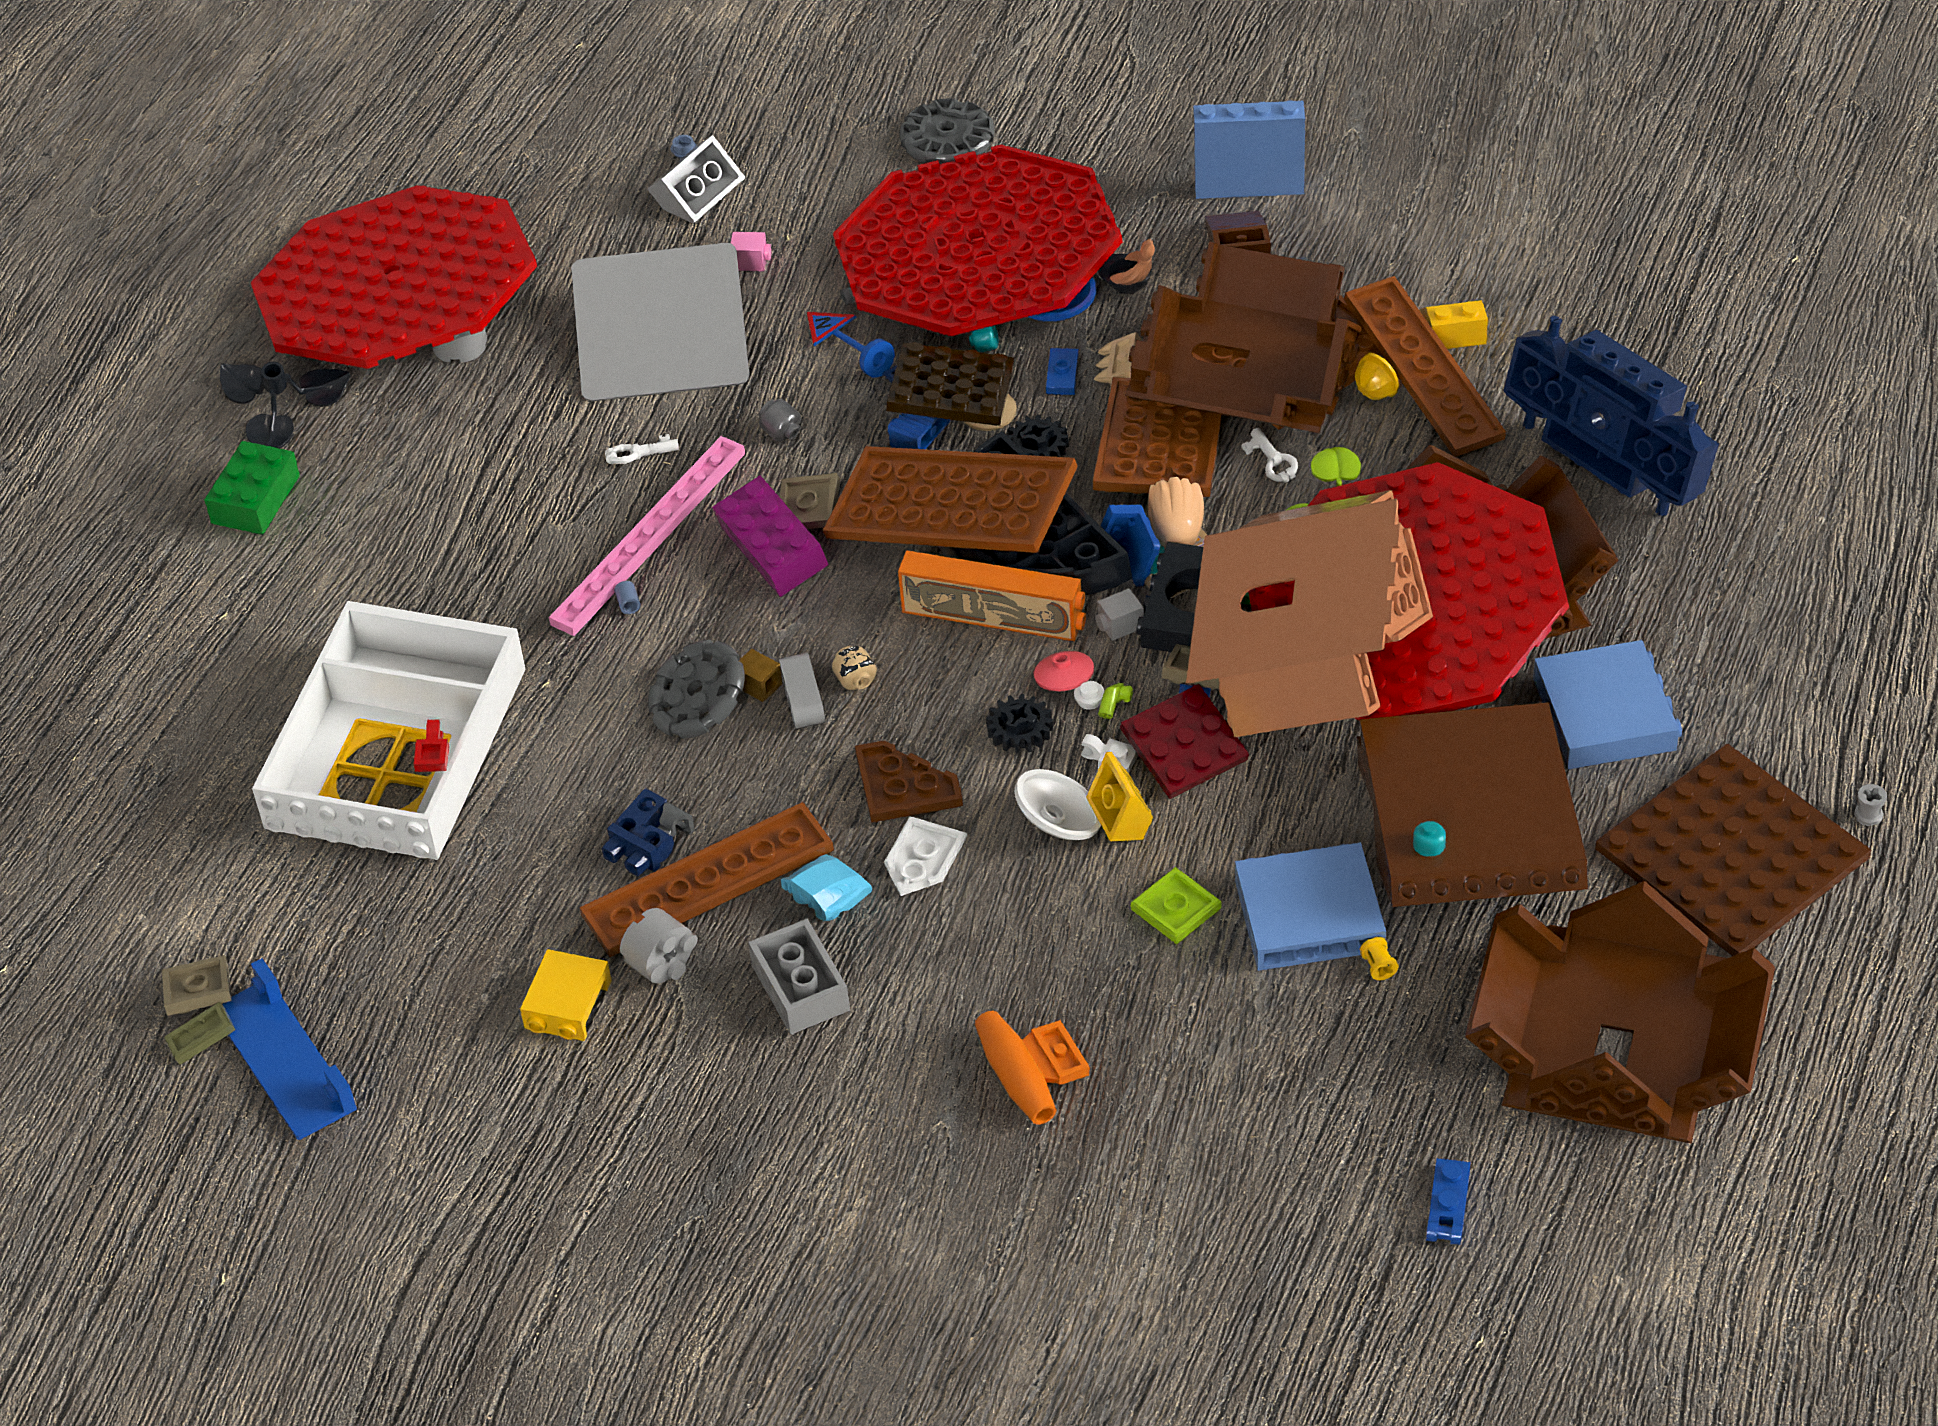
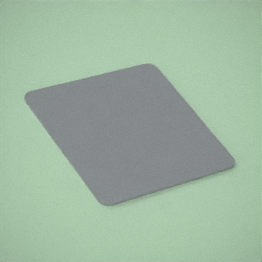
(659, 322)

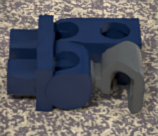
(638, 833)

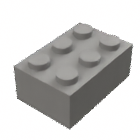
(799, 976)

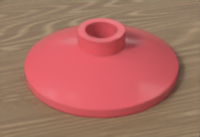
(1063, 671)

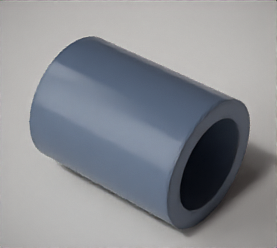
(627, 597)

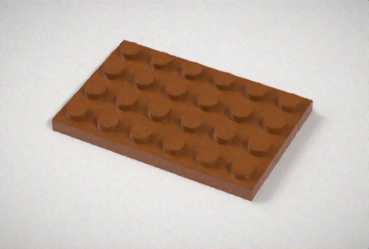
(1153, 443)

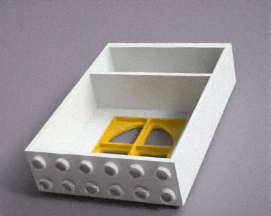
(384, 680)

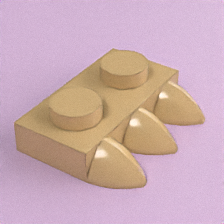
(1117, 358)

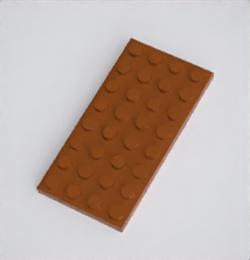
(951, 499)

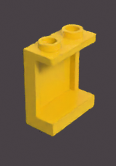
(564, 994)

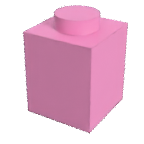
(751, 250)

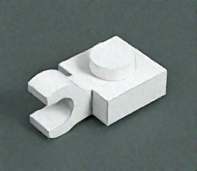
(1096, 750)

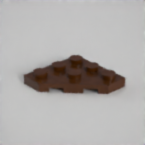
(902, 783)

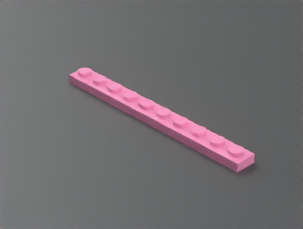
(646, 536)

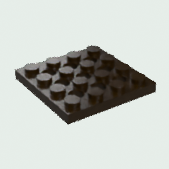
(950, 384)

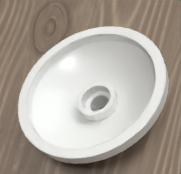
(1056, 804)

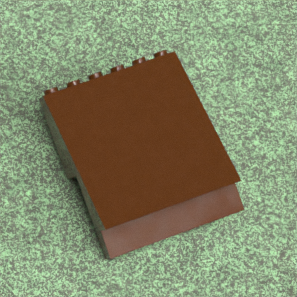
(1494, 789)

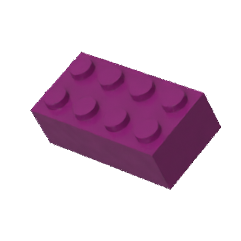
(770, 536)

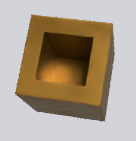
(761, 675)

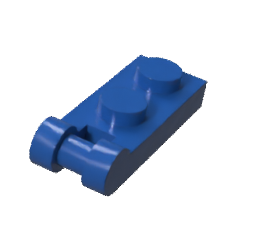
(1448, 1200)

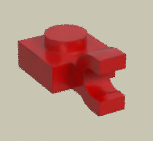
(432, 752)

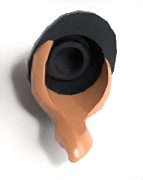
(1129, 271)

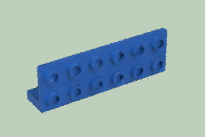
(285, 1058)

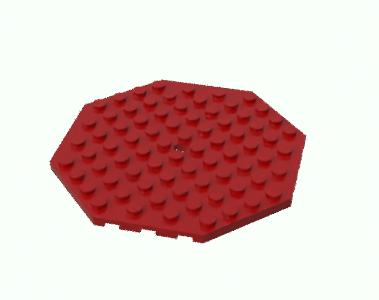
(977, 240)
(393, 276)
(1487, 584)

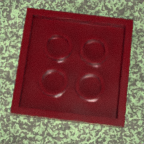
(1184, 741)

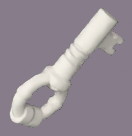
(638, 451)
(1274, 457)

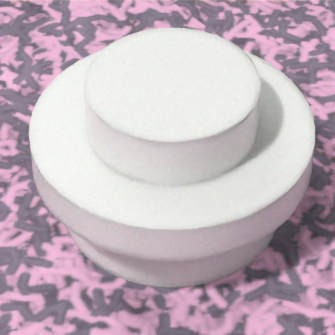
(1089, 695)

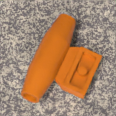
(1031, 1062)

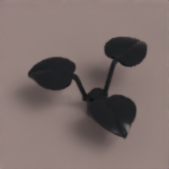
(244, 381)

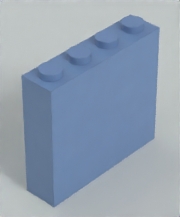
(1249, 149)
(1607, 704)
(1308, 905)

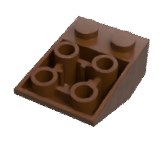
(1240, 231)

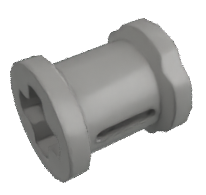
(1871, 799)

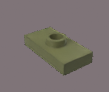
(199, 1033)

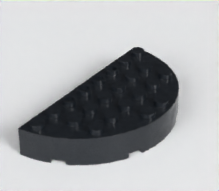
(1071, 548)

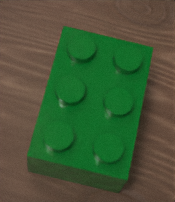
(252, 487)

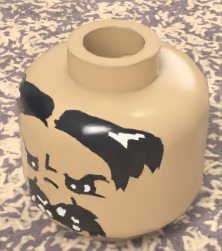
(853, 666)

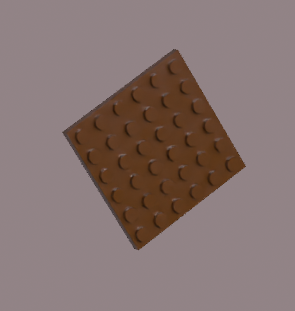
(1733, 850)

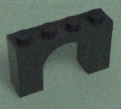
(1162, 622)

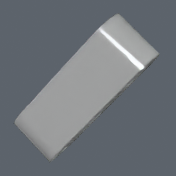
(801, 690)

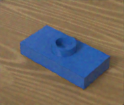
(1062, 371)

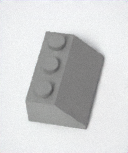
(697, 181)

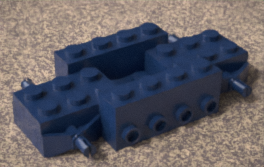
(1639, 439)

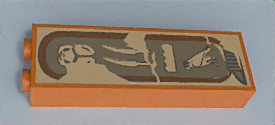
(991, 595)

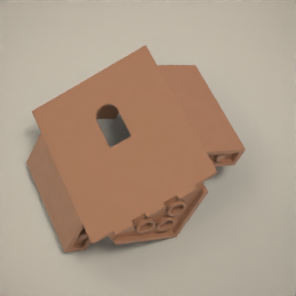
(1350, 597)

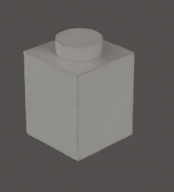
(1119, 614)

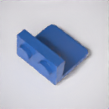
(1134, 533)

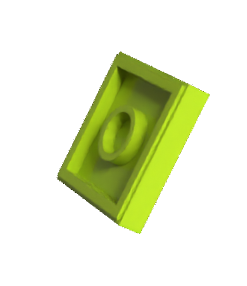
(1176, 905)

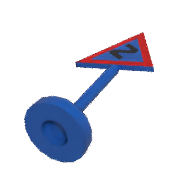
(874, 357)

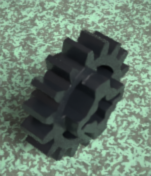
(1040, 437)
(1019, 723)

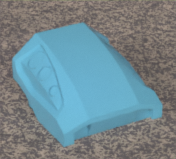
(827, 887)

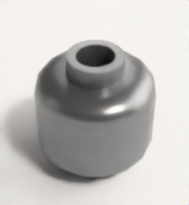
(779, 420)

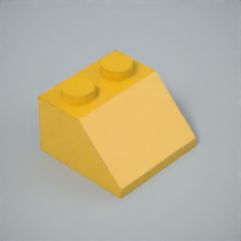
(1458, 323)
(1118, 802)

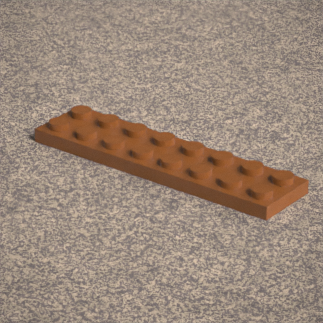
(1425, 366)
(711, 874)

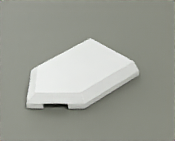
(922, 854)

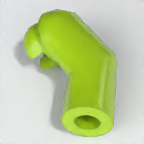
(1112, 696)

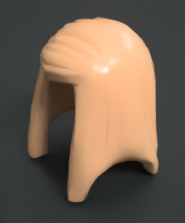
(1176, 511)

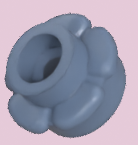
(682, 145)

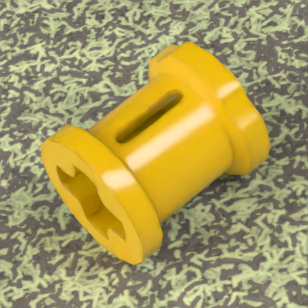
(1379, 958)

